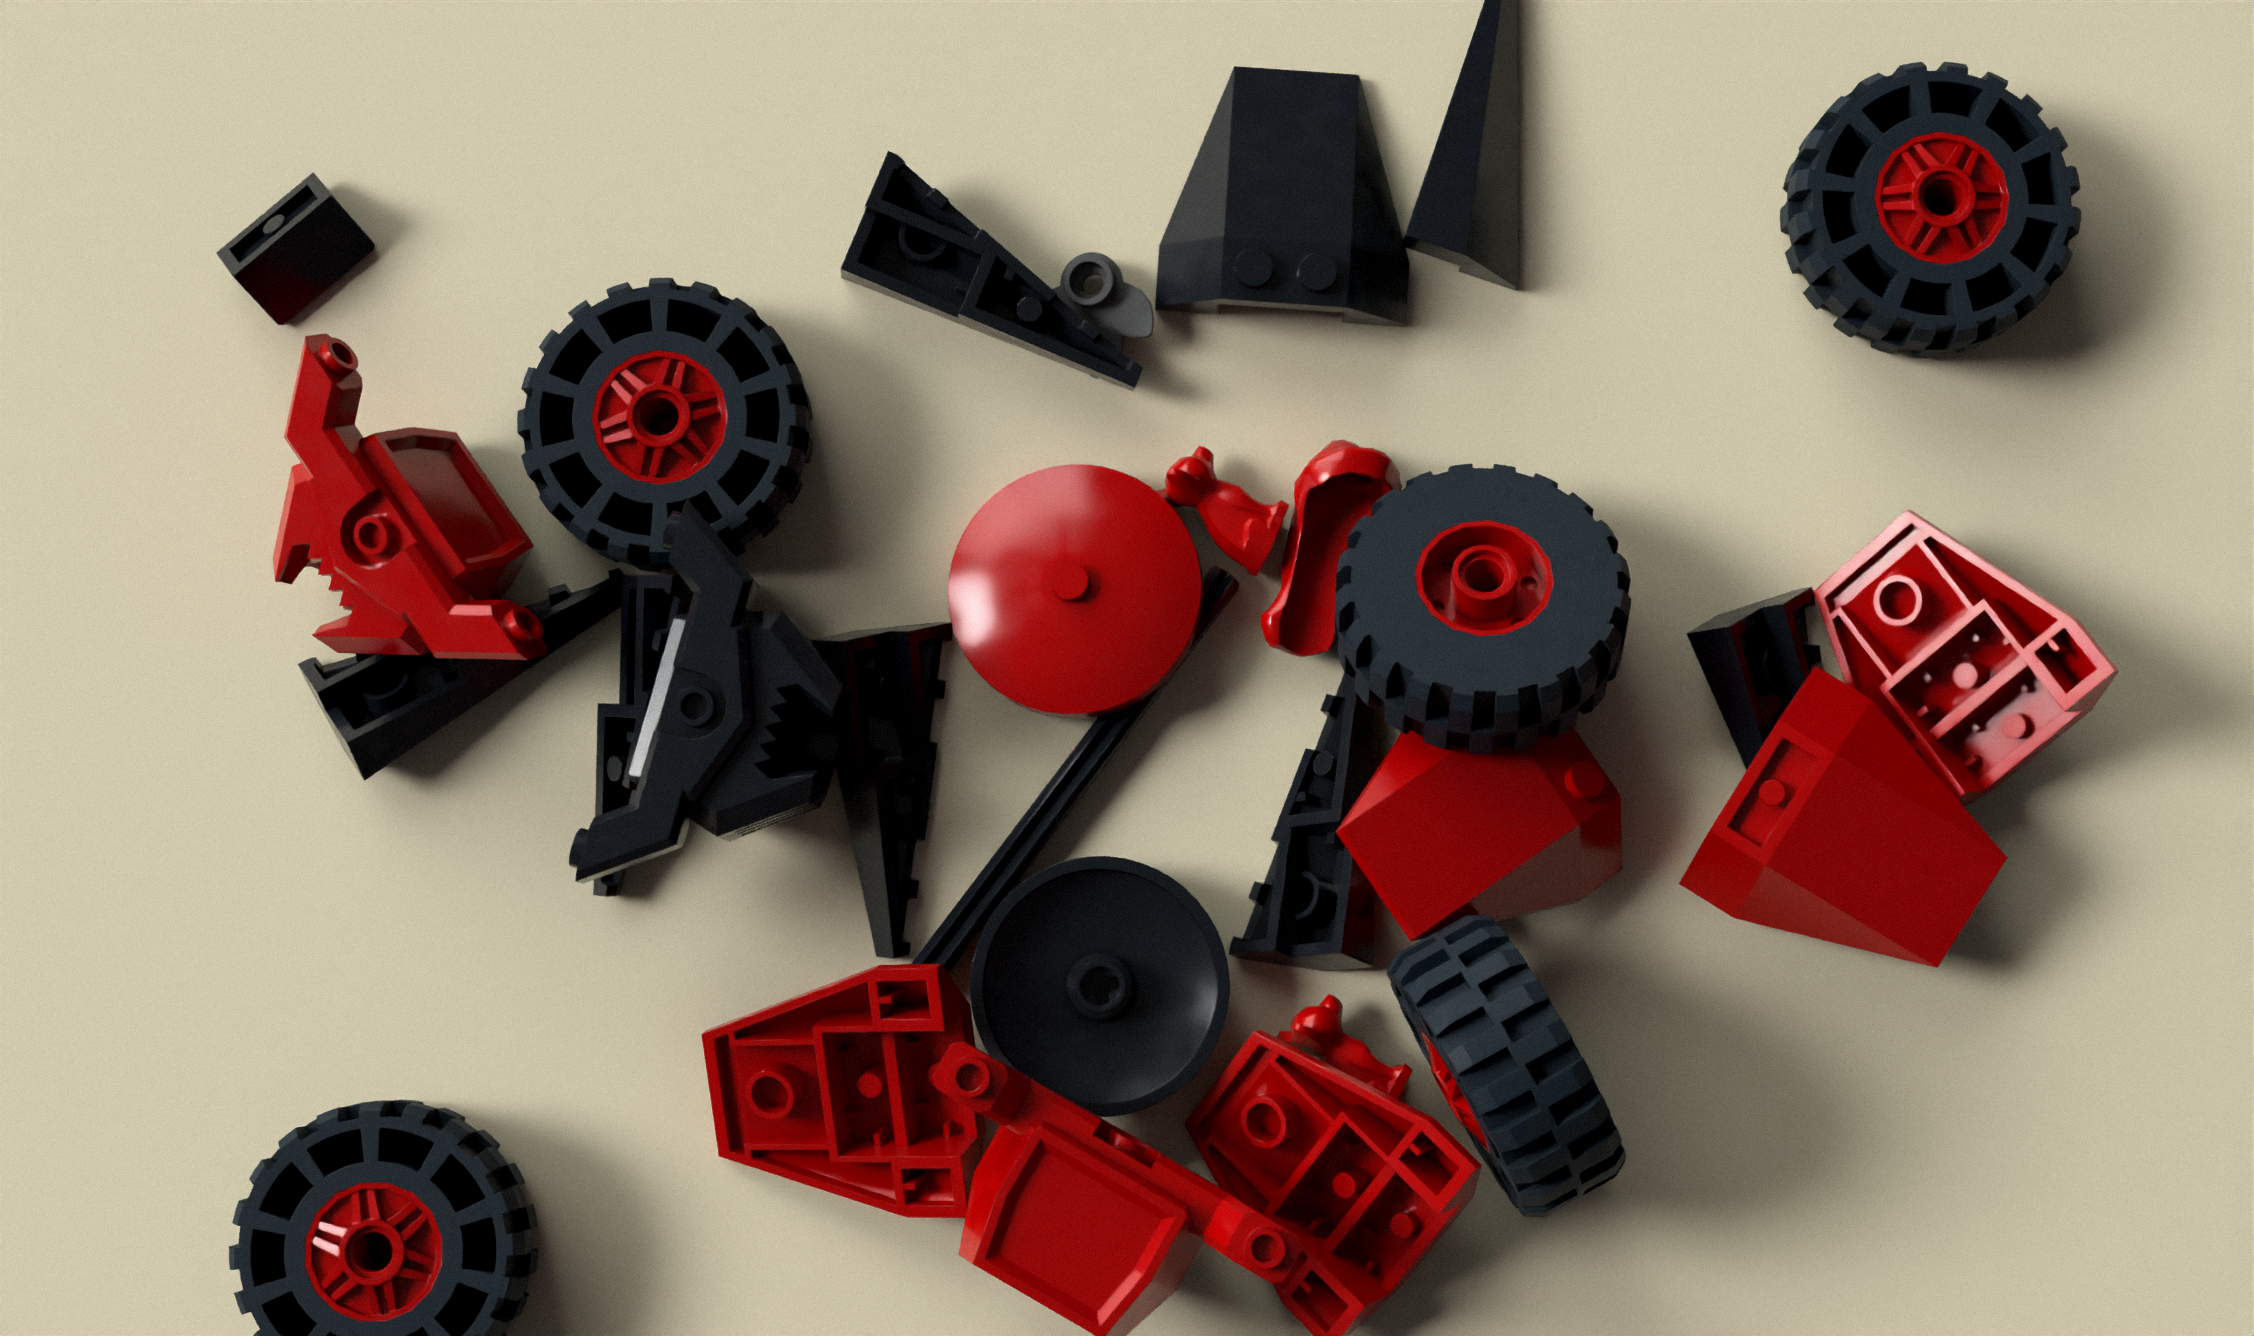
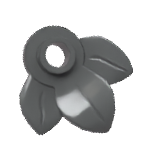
(1116, 310)

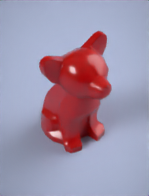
(1233, 518)
(1320, 1034)

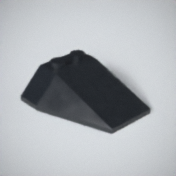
(1287, 206)

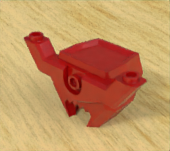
(398, 528)
(1089, 1210)

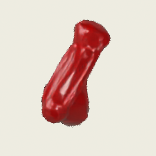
(1329, 500)

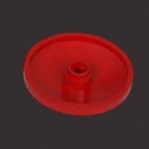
(1075, 591)

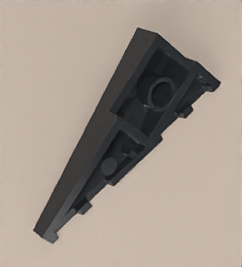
(1472, 180)
(941, 262)
(646, 621)
(1756, 663)
(395, 702)
(888, 761)
(1315, 897)

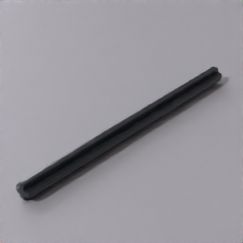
(1055, 803)

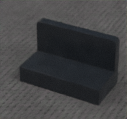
(296, 250)

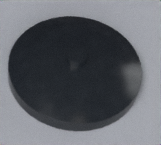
(1101, 983)

